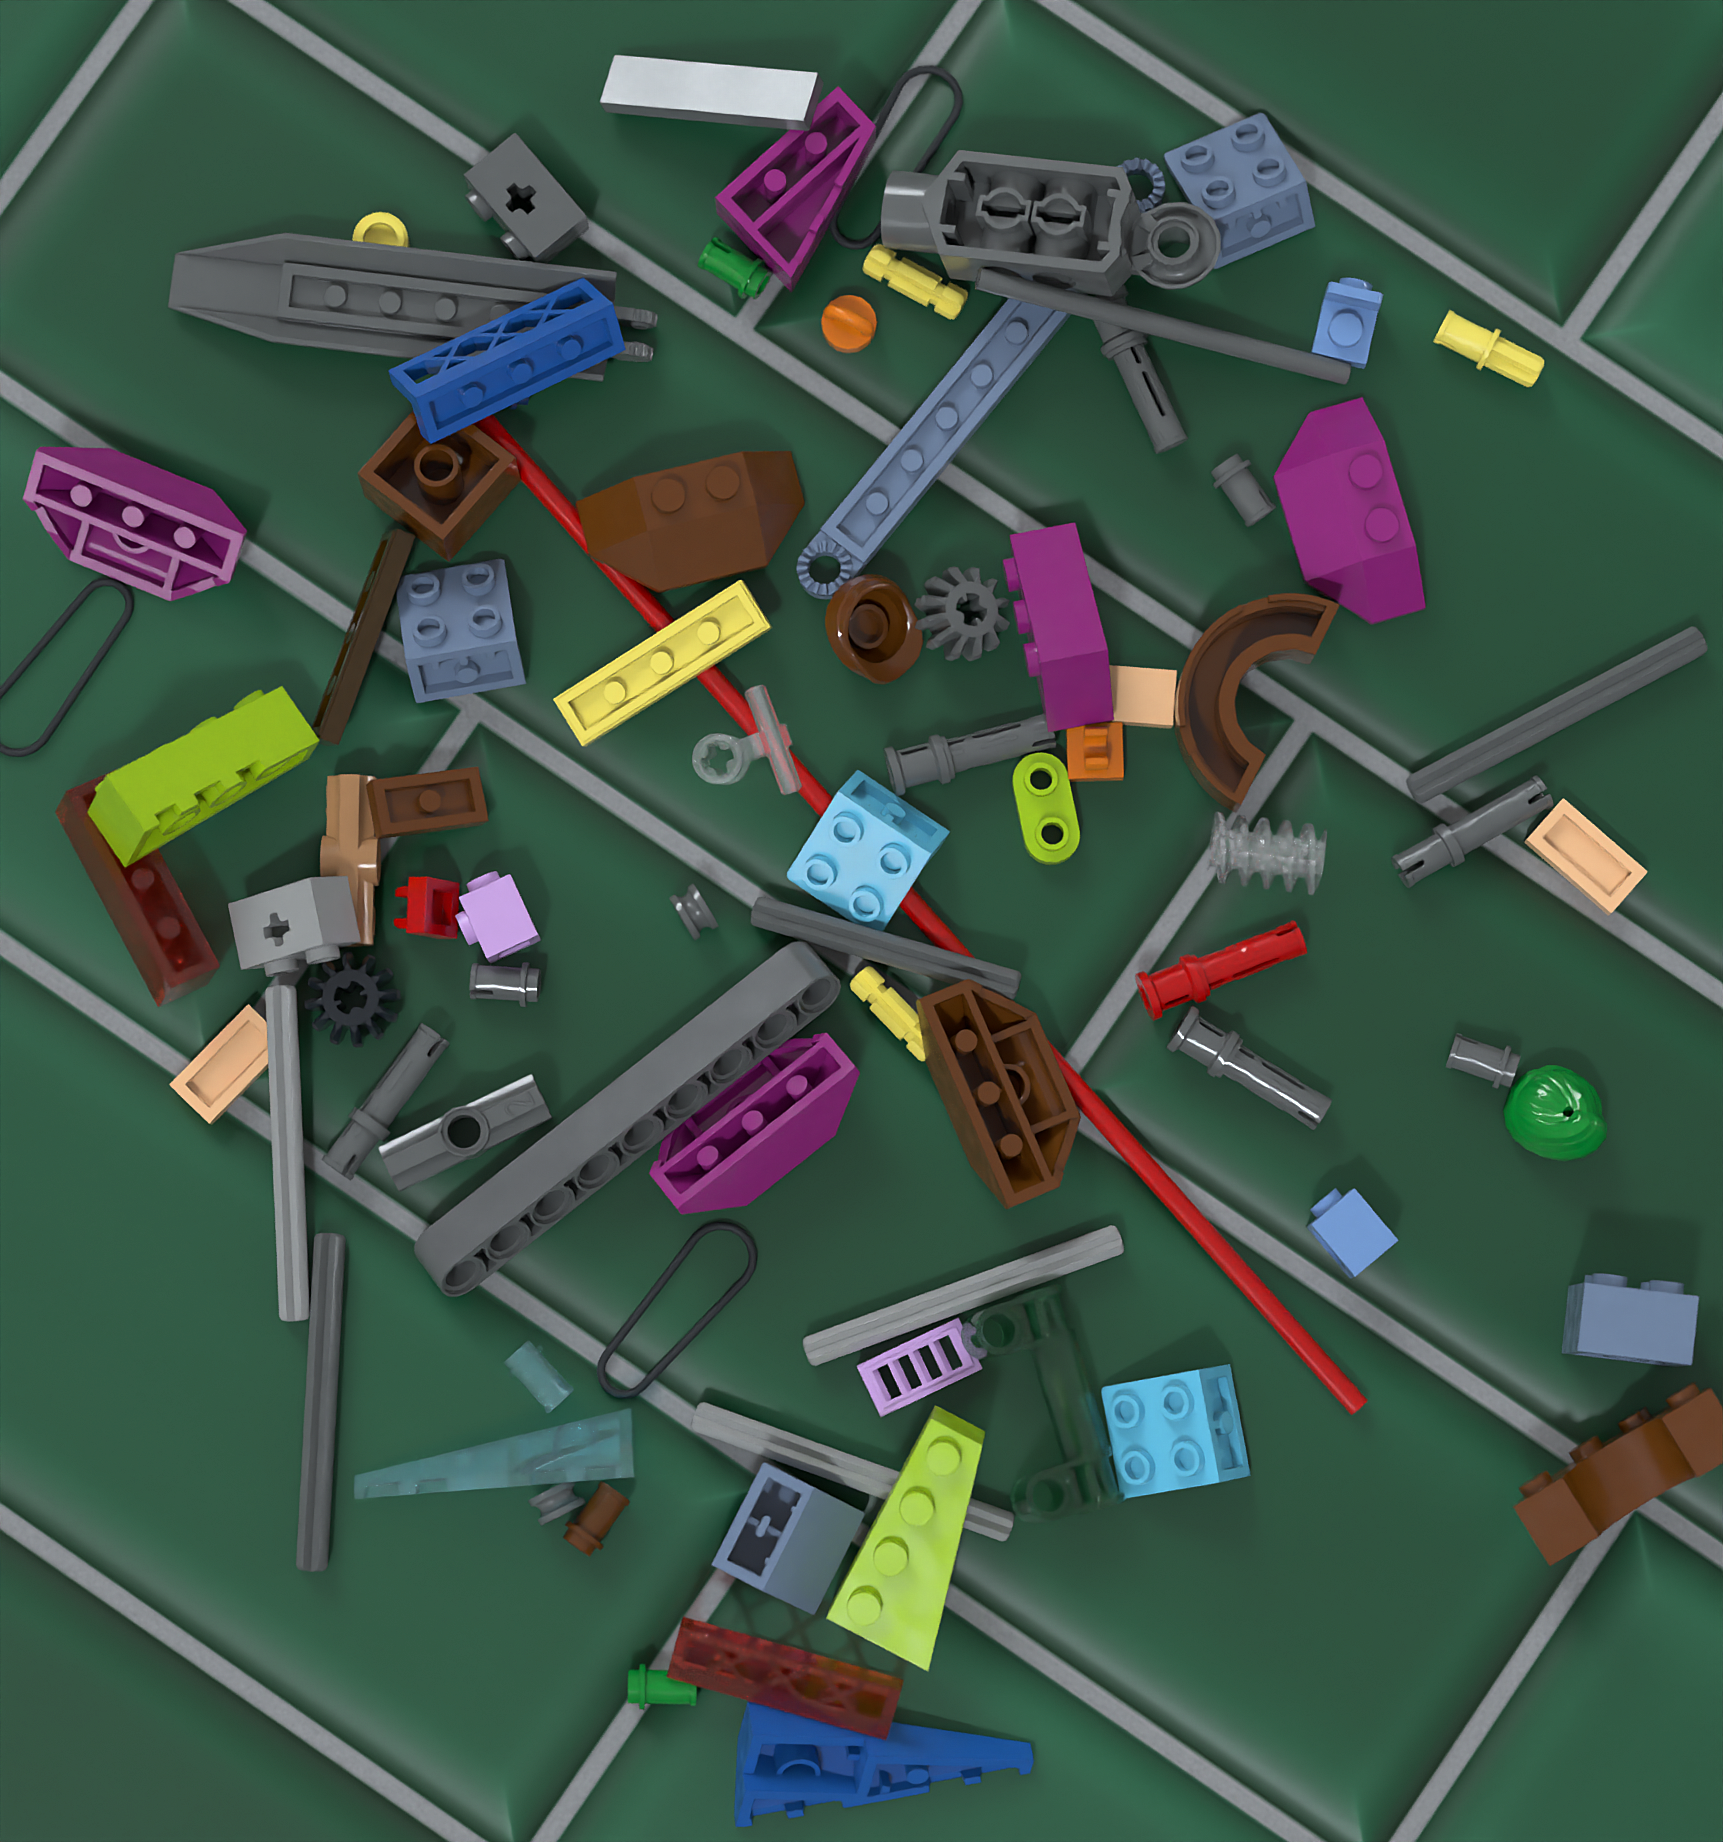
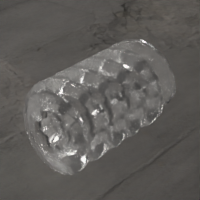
(1266, 853)

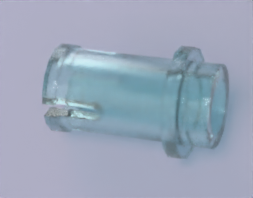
(538, 1376)

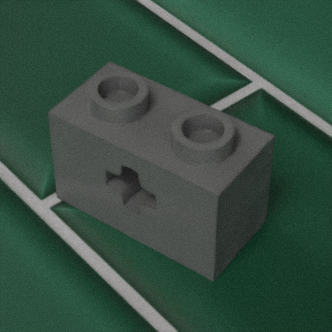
(514, 172)

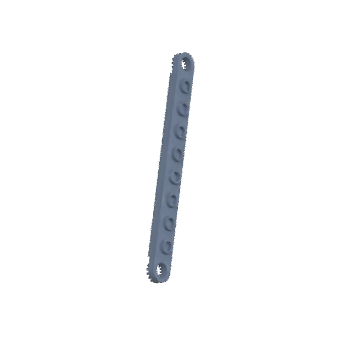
(941, 427)

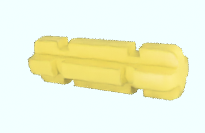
(915, 281)
(889, 1009)

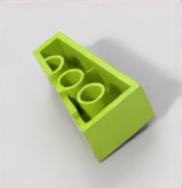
(200, 774)
(907, 1559)

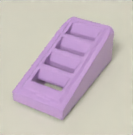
(877, 1388)

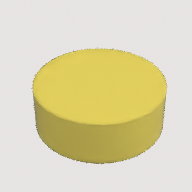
(381, 229)

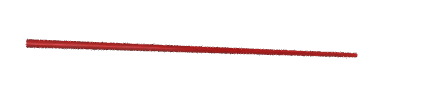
(945, 939)

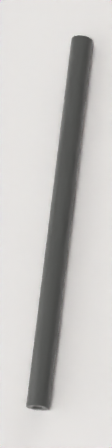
(1162, 326)

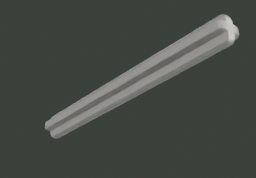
(287, 1152)
(963, 1295)
(829, 1463)

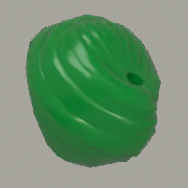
(1555, 1114)

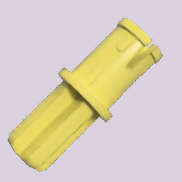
(1489, 349)

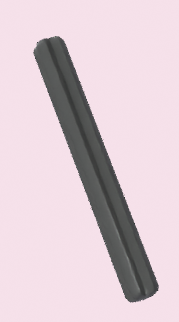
(882, 947)

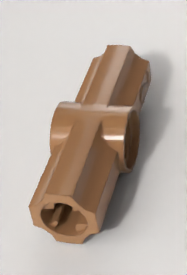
(352, 847)

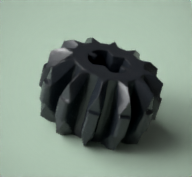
(348, 981)

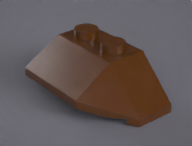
(694, 519)
(999, 1089)

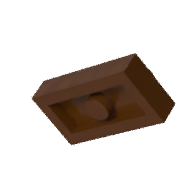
(427, 802)

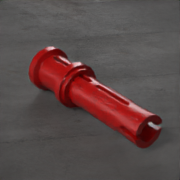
(1196, 977)

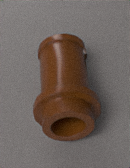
(595, 1519)

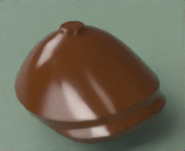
(873, 628)

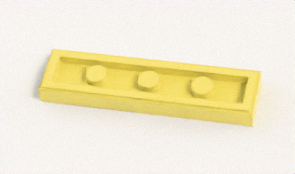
(662, 663)

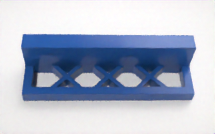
(512, 362)

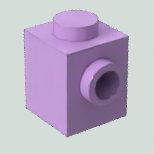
(496, 917)

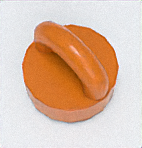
(848, 324)

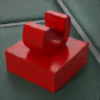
(430, 907)

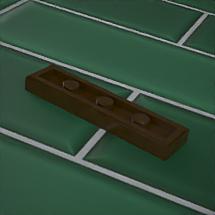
(361, 636)

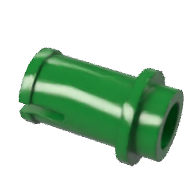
(735, 268)
(653, 1687)

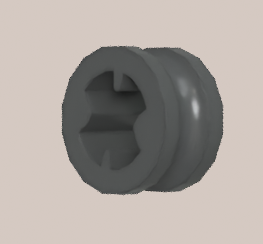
(693, 911)
(556, 1502)

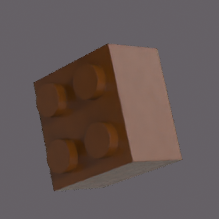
(440, 487)

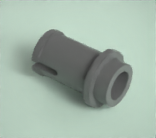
(1242, 489)
(505, 983)
(1483, 1060)

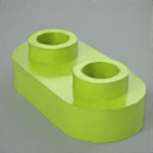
(1044, 808)

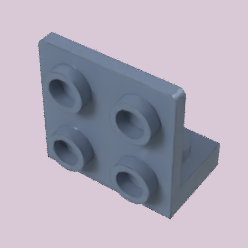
(1245, 185)
(459, 631)

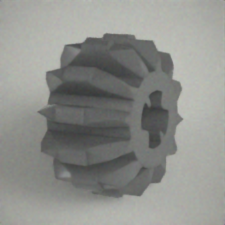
(976, 604)

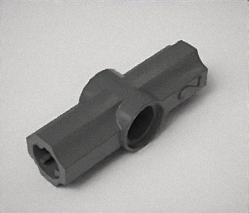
(430, 1147)

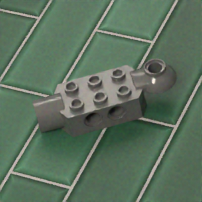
(1045, 224)

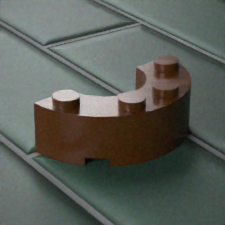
(1204, 704)
(1622, 1472)

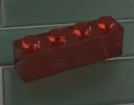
(142, 905)

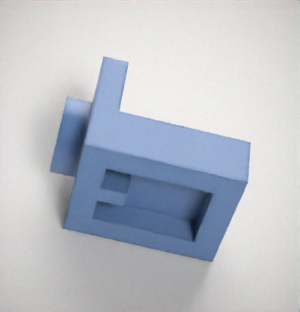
(1347, 321)

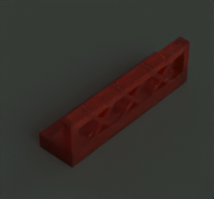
(784, 1678)

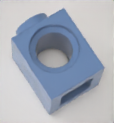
(1350, 1231)

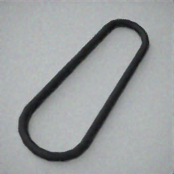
(926, 157)
(88, 672)
(654, 1292)

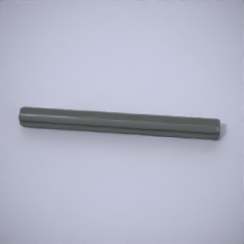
(1556, 714)
(320, 1402)

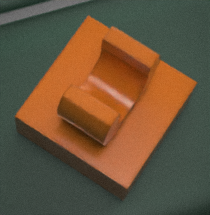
(1095, 752)

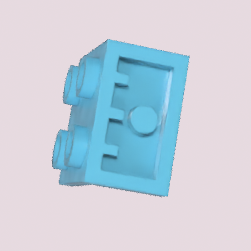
(866, 852)
(1175, 1431)

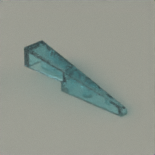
(564, 1453)

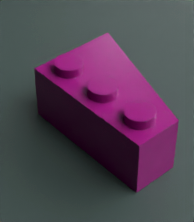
(797, 187)
(1061, 625)

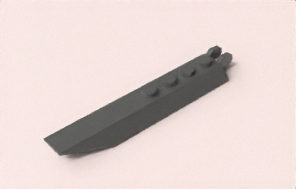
(373, 294)

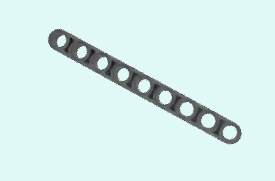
(626, 1119)

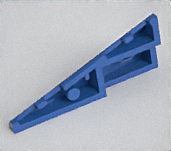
(805, 1762)

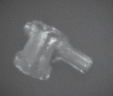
(770, 741)

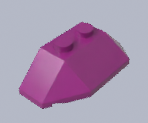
(1349, 515)
(134, 520)
(757, 1127)

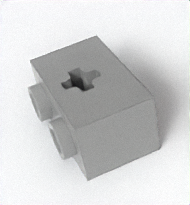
(294, 924)

